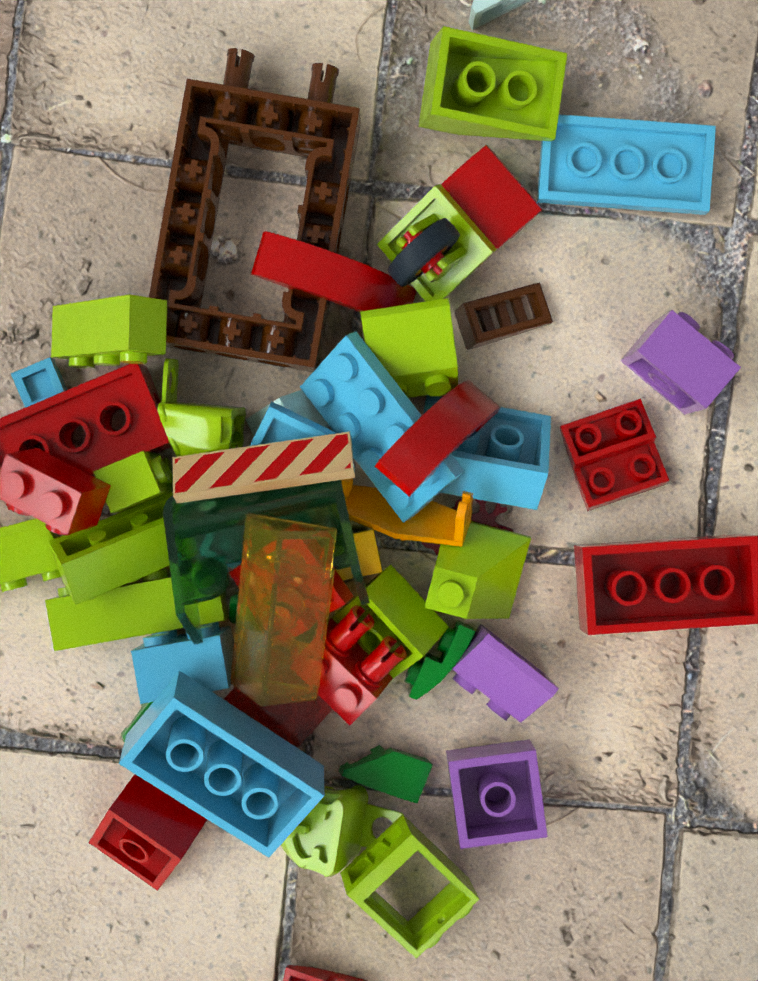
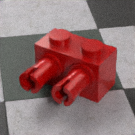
(348, 673)

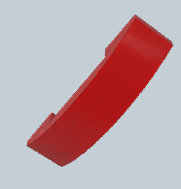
(327, 274)
(436, 436)

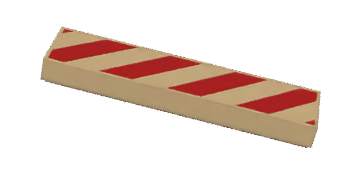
(263, 467)

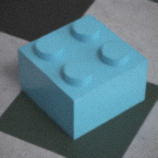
(167, 653)

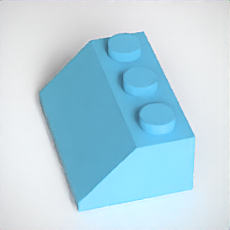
(504, 459)

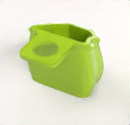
(195, 426)
(335, 830)

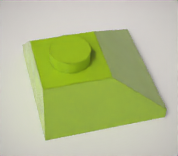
(480, 575)

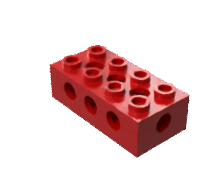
(91, 407)

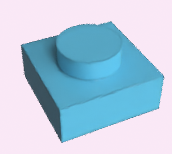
(39, 381)

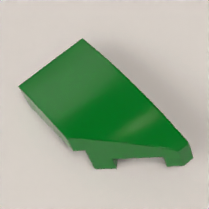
(390, 772)

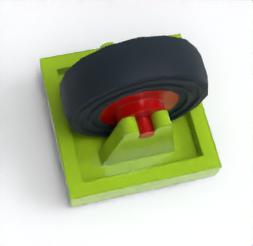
(435, 246)

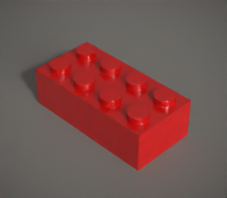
(667, 584)

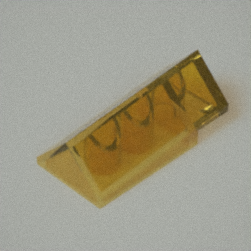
(282, 609)

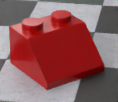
(147, 831)

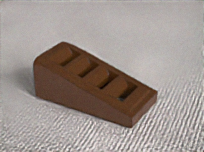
(470, 327)

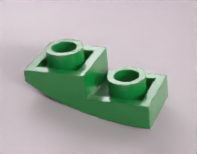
(431, 669)

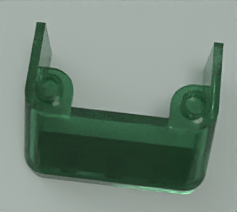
(210, 535)

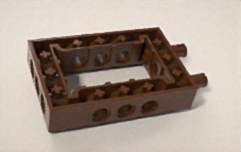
(239, 116)

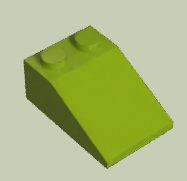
(491, 87)

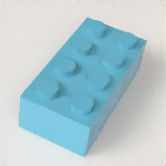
(223, 765)

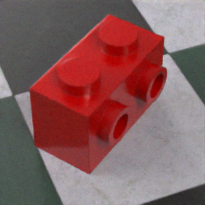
(51, 491)

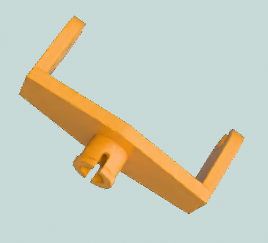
(431, 524)

